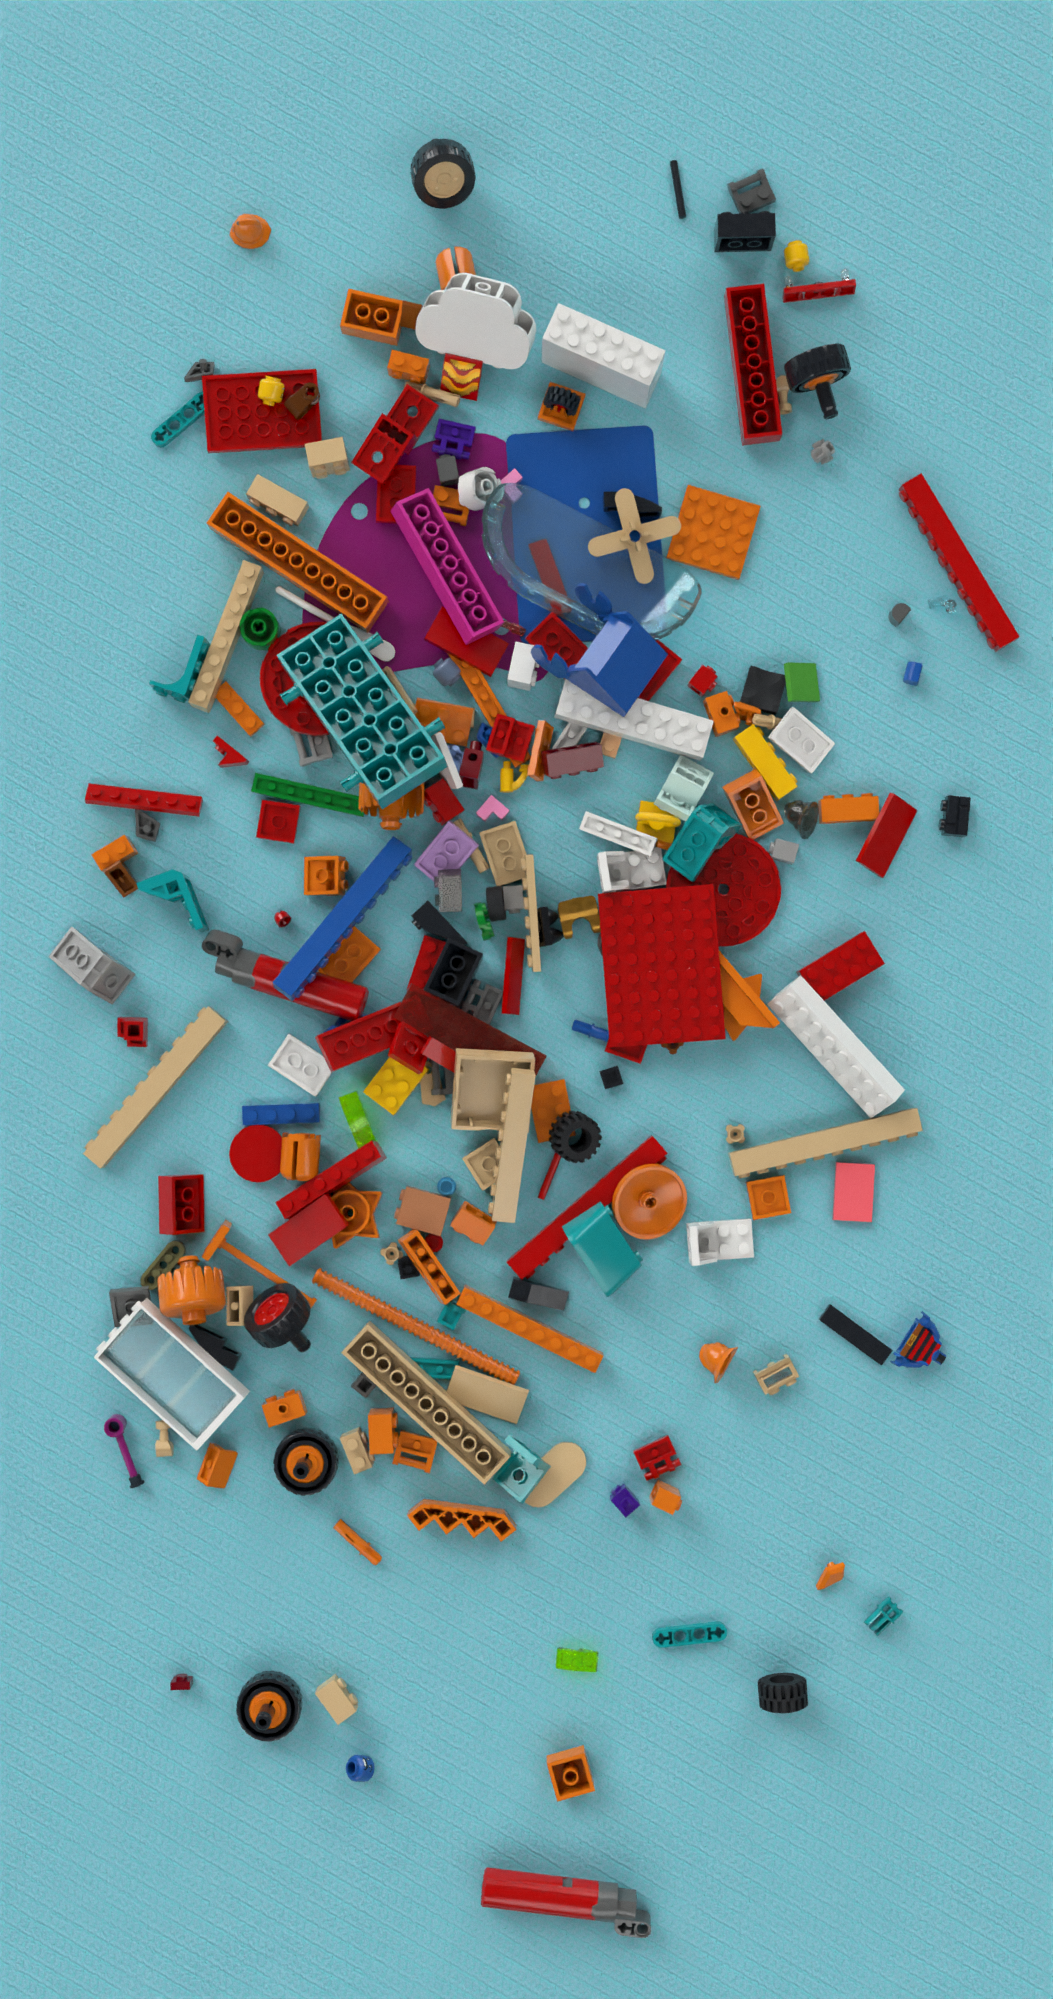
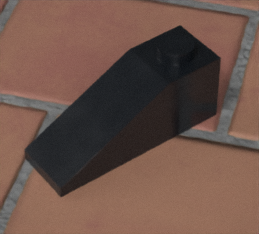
(433, 922)
(538, 1294)

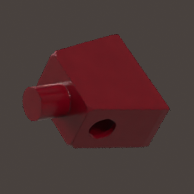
(472, 765)

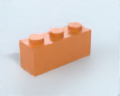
(848, 808)

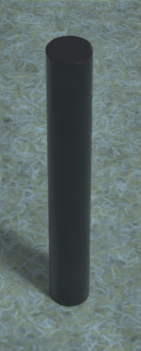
(678, 189)

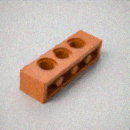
(429, 1266)

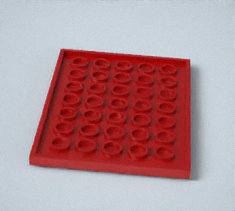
(662, 966)

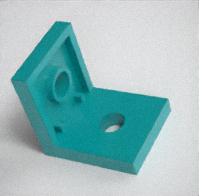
(526, 1461)

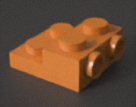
(325, 875)

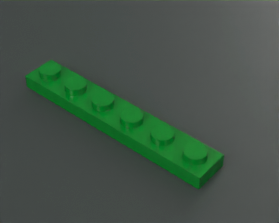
(306, 794)

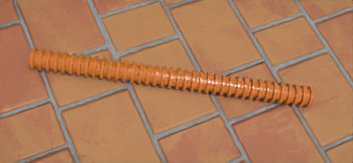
(417, 1327)

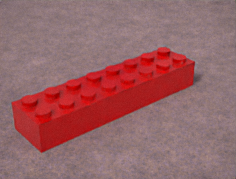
(753, 364)

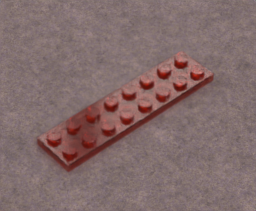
(456, 1027)

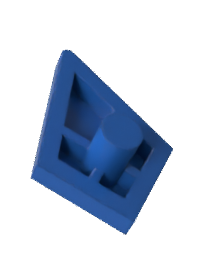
(484, 734)

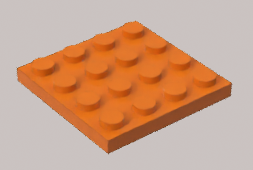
(713, 532)

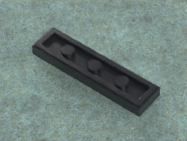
(855, 1334)

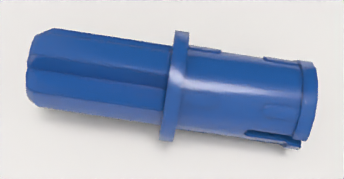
(590, 1030)

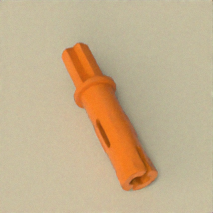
(357, 1542)

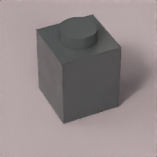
(447, 470)

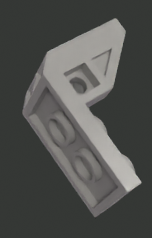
(91, 966)

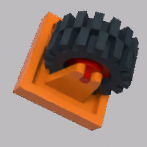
(561, 406)

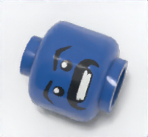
(360, 1768)

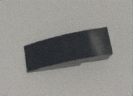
(645, 507)
(215, 1346)

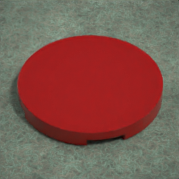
(256, 1153)

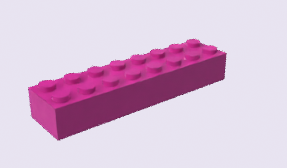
(447, 566)

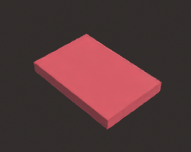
(853, 1192)

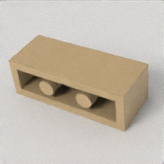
(277, 501)

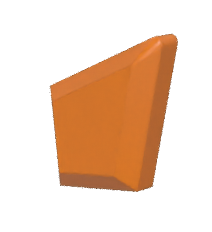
(746, 712)
(831, 1575)

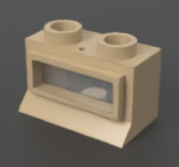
(776, 1375)

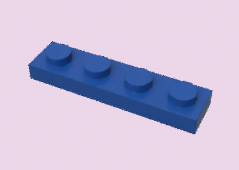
(281, 1114)

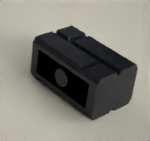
(955, 816)

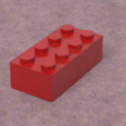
(842, 966)

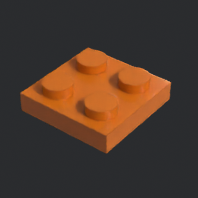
(768, 1197)

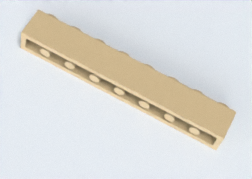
(226, 637)
(512, 1145)

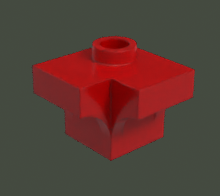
(133, 1030)

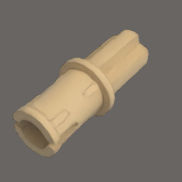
(766, 721)

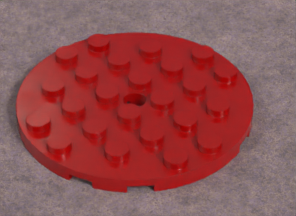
(275, 681)
(751, 884)

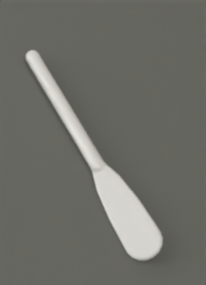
(384, 651)

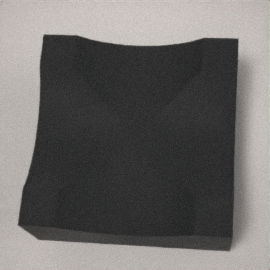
(763, 690)

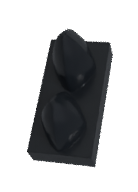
(547, 935)

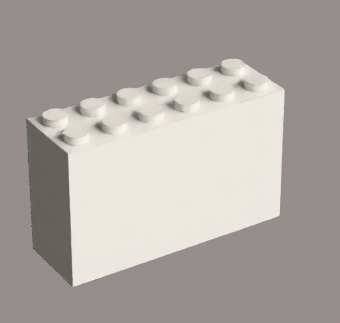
(602, 355)

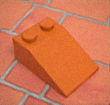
(753, 804)

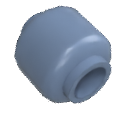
(446, 672)

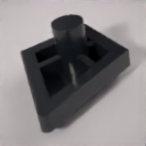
(407, 1268)

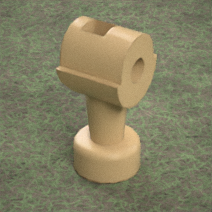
(782, 390)
(163, 1446)

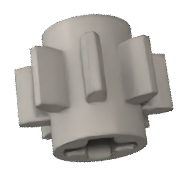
(822, 451)

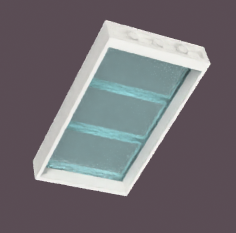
(170, 1373)

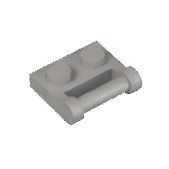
(319, 746)

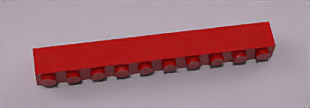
(958, 563)
(553, 1236)

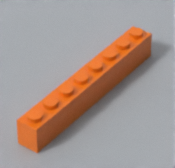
(530, 1328)

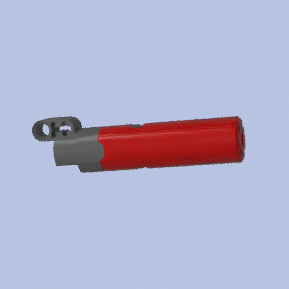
(260, 970)
(565, 1898)

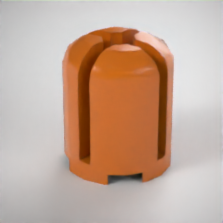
(445, 264)
(300, 1156)

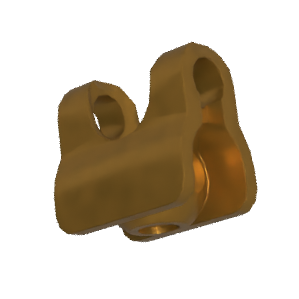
(578, 908)

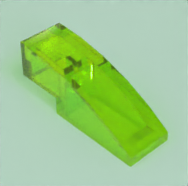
(357, 1118)

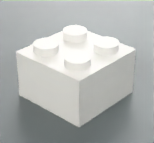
(522, 667)

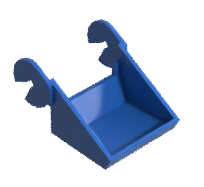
(617, 660)

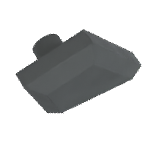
(199, 369)
(146, 826)

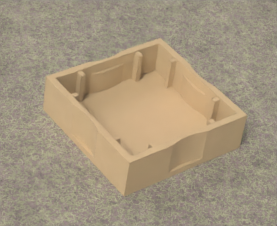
(481, 1086)

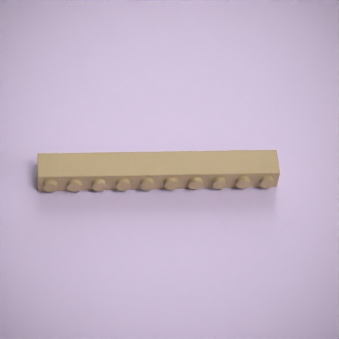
(155, 1087)
(825, 1141)

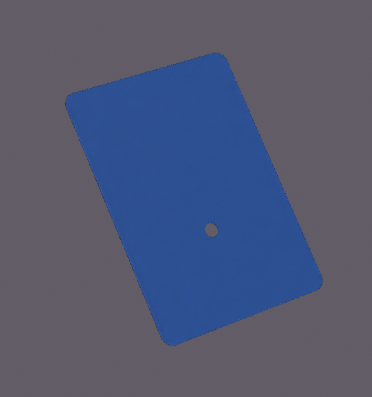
(584, 466)

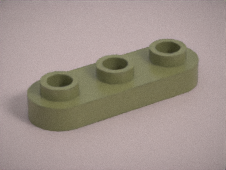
(166, 1255)

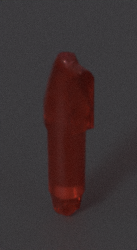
(514, 628)

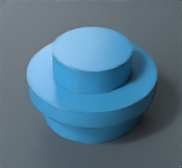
(446, 1186)

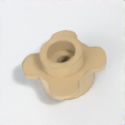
(730, 1133)
(391, 1258)

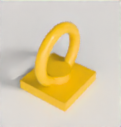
(656, 822)

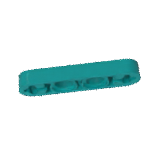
(178, 416)
(689, 1637)

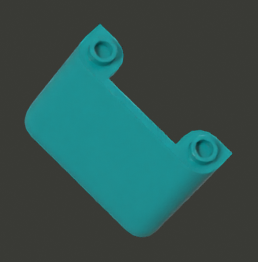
(602, 1248)

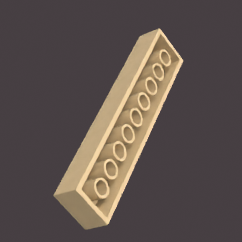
(427, 1402)

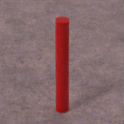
(549, 1176)

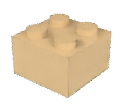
(327, 457)

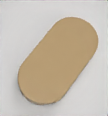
(566, 1464)

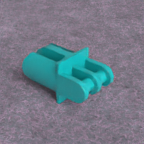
(880, 1619)

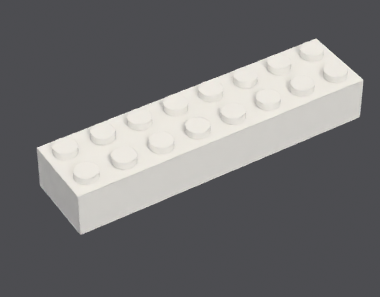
(644, 722)
(836, 1047)

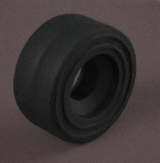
(495, 903)

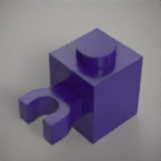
(624, 1500)

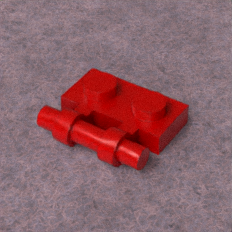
(655, 1452)

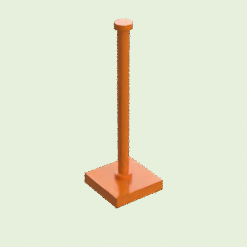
(219, 1241)

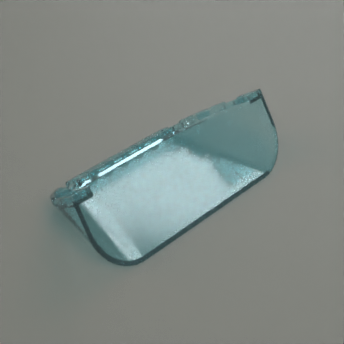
(545, 556)

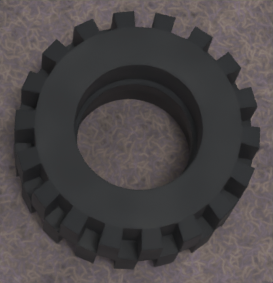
(586, 1144)
(782, 1692)

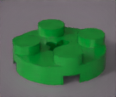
(482, 915)

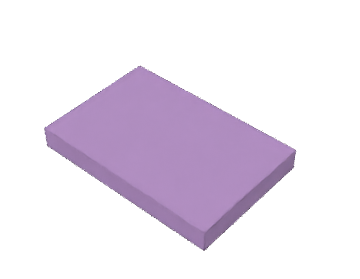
(447, 851)

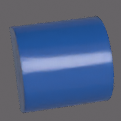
(912, 673)

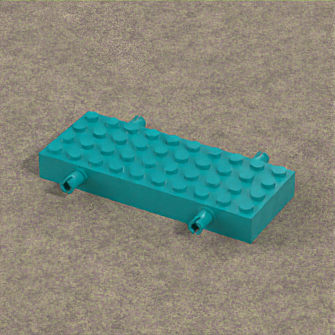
(362, 711)

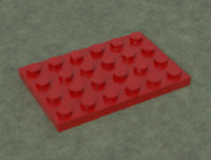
(241, 422)

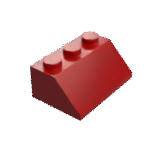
(181, 1204)

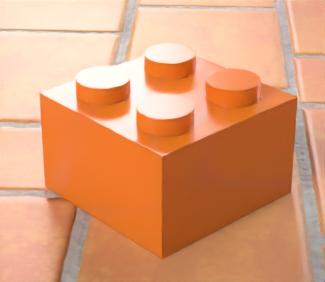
(382, 1430)
(570, 1773)

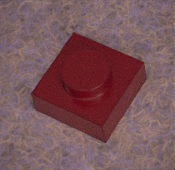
(181, 1682)

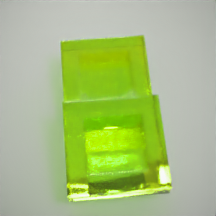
(577, 1660)

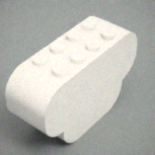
(477, 321)

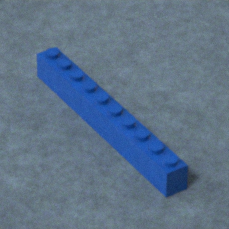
(342, 919)

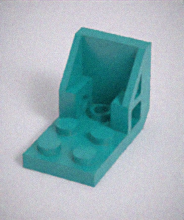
(702, 833)
(164, 887)

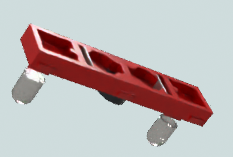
(818, 289)

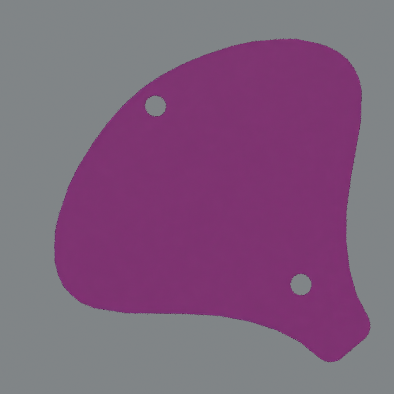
(387, 563)

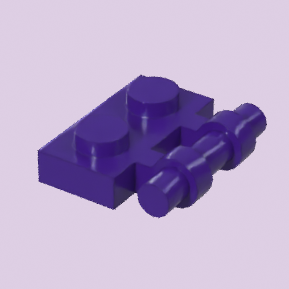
(454, 433)

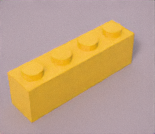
(763, 759)

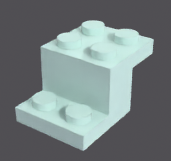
(683, 788)

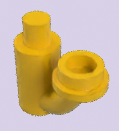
(507, 784)

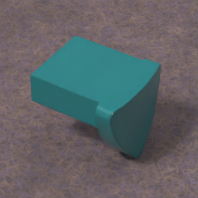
(450, 1315)

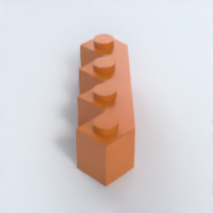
(452, 1514)

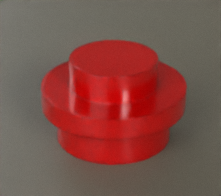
(434, 1242)

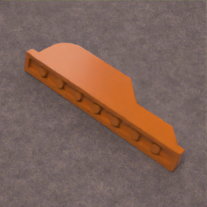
(742, 1000)

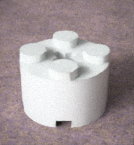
(476, 487)

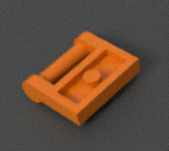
(449, 499)
(416, 1445)

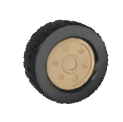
(442, 173)

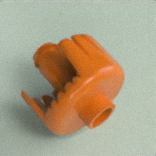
(395, 811)
(190, 1293)

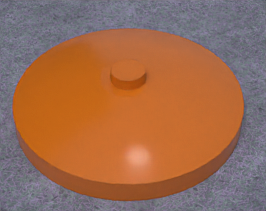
(649, 1201)

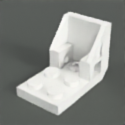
(630, 870)
(719, 1240)

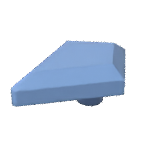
(457, 755)

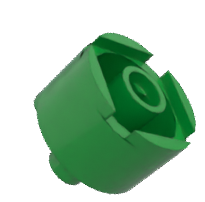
(259, 618)

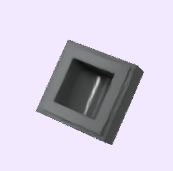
(898, 613)
(363, 1385)

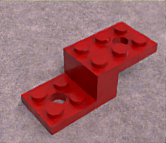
(395, 434)

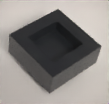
(611, 1077)

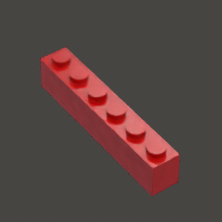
(331, 1179)

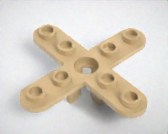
(621, 540)

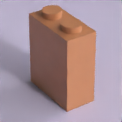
(422, 1210)

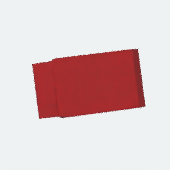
(232, 758)

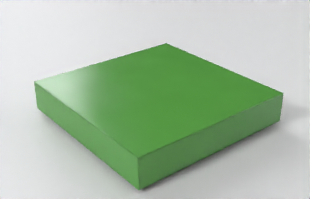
(801, 682)

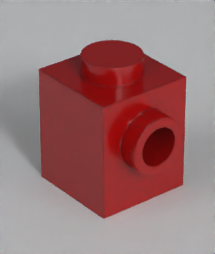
(703, 680)

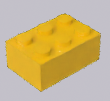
(393, 1085)

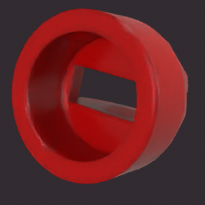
(282, 918)

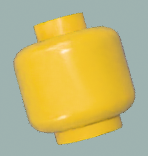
(796, 255)
(271, 390)

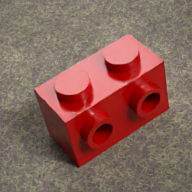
(442, 802)

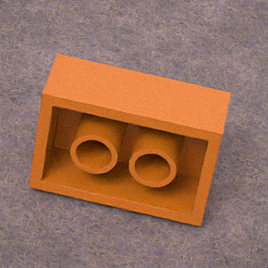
(372, 317)

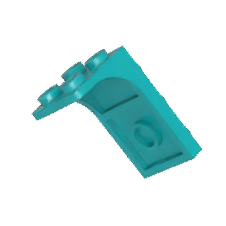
(183, 688)

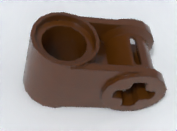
(301, 402)

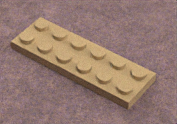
(531, 920)

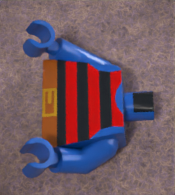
(920, 1345)

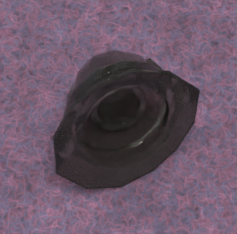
(802, 816)

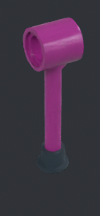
(135, 1479)

